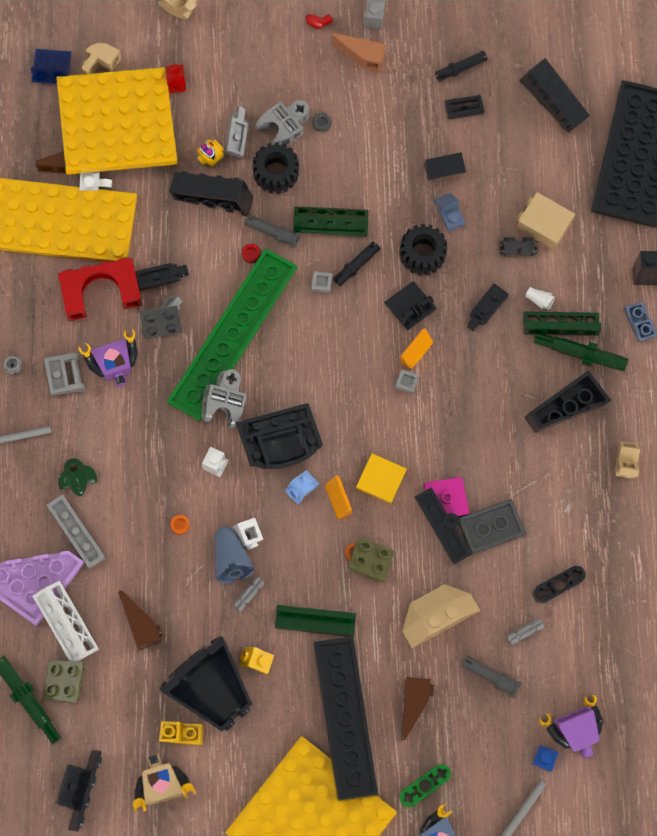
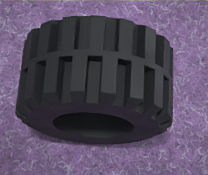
(275, 154)
(427, 236)

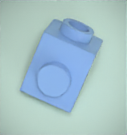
(301, 486)

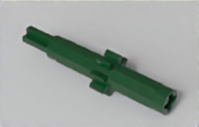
(588, 353)
(23, 694)

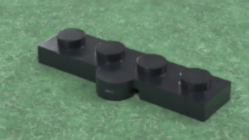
(443, 525)

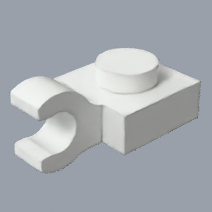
(92, 182)

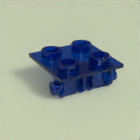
(50, 65)

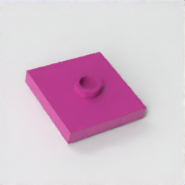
(451, 495)

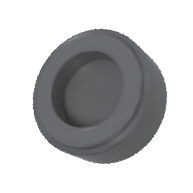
(322, 122)

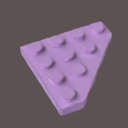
(28, 576)

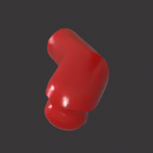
(317, 22)

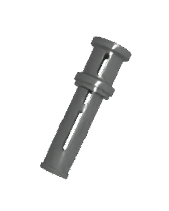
(280, 233)
(500, 680)

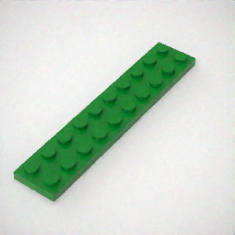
(233, 331)

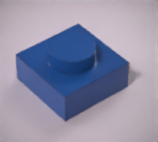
(545, 758)

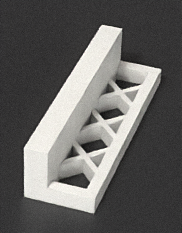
(62, 624)

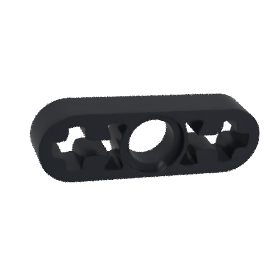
(544, 586)

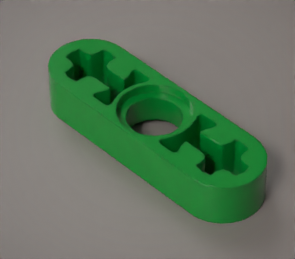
(433, 772)

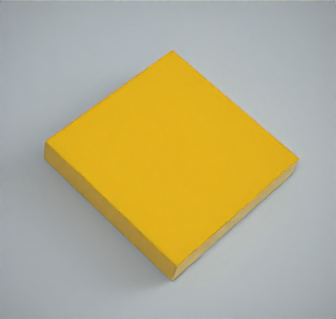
(381, 478)

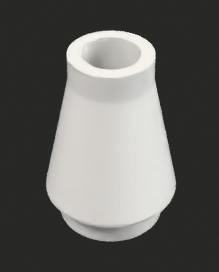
(540, 298)

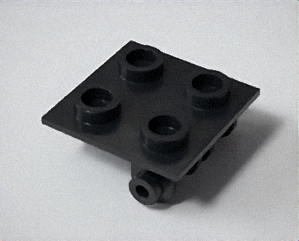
(410, 305)

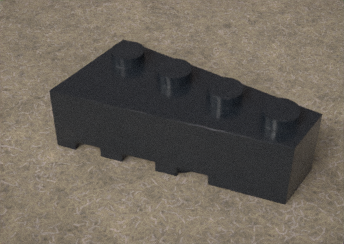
(554, 95)
(212, 191)
(572, 401)

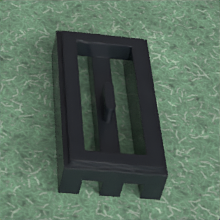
(452, 114)

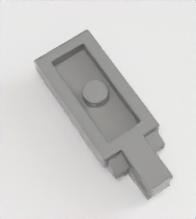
(236, 133)

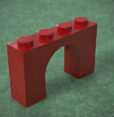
(75, 281)

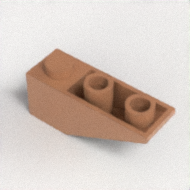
(364, 52)

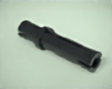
(455, 68)
(351, 268)

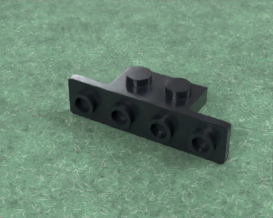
(77, 787)

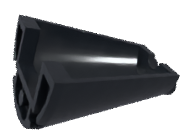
(210, 686)

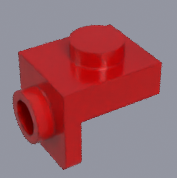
(175, 78)

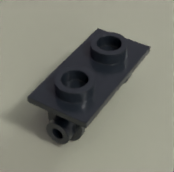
(526, 246)

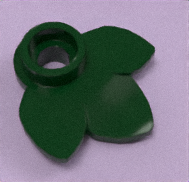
(76, 480)

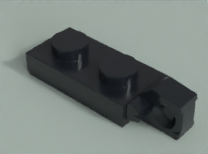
(160, 275)
(487, 306)

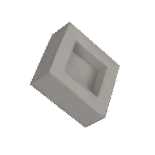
(321, 282)
(172, 301)
(407, 381)

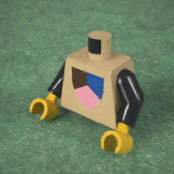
(160, 784)

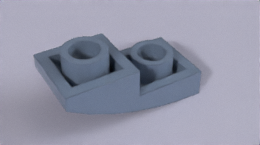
(640, 322)

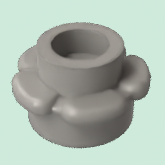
(12, 360)

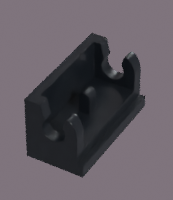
(444, 166)

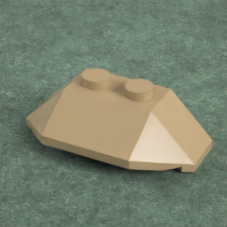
(437, 613)

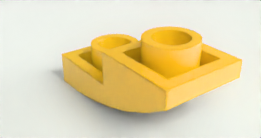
(181, 733)

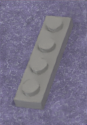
(76, 531)

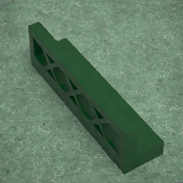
(330, 221)
(561, 327)
(315, 620)

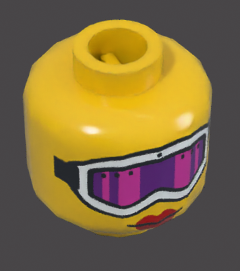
(210, 153)

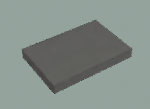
(491, 527)

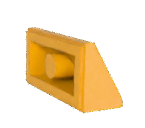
(416, 349)
(338, 497)

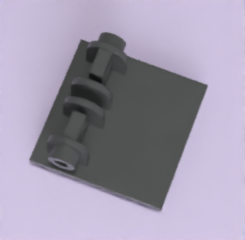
(160, 321)

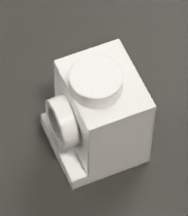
(214, 462)
(251, 528)

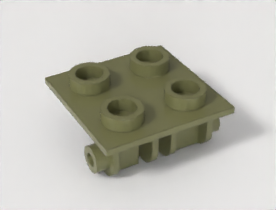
(370, 560)
(63, 681)

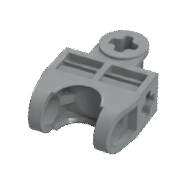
(285, 120)
(224, 397)

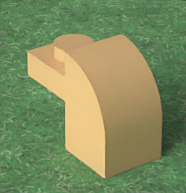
(178, 8)
(100, 55)
(627, 460)

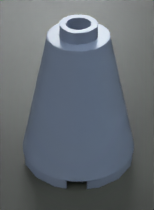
(230, 557)

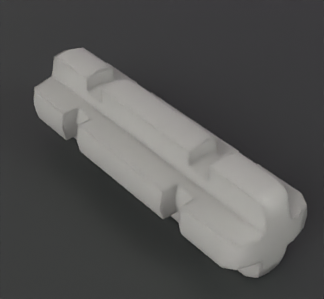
(248, 594)
(525, 631)

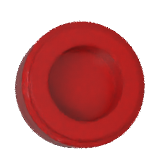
(250, 253)

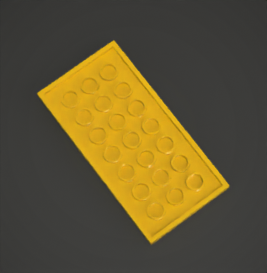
(65, 220)

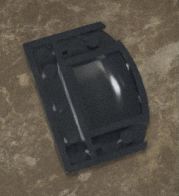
(280, 437)

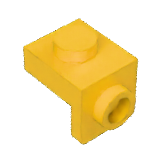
(256, 659)

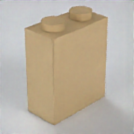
(545, 220)

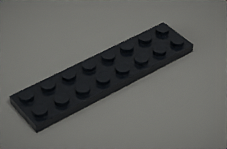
(345, 719)

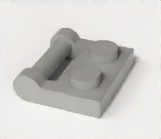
(58, 377)

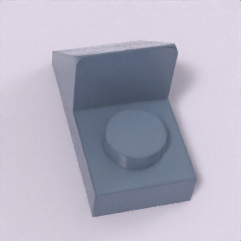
(448, 209)

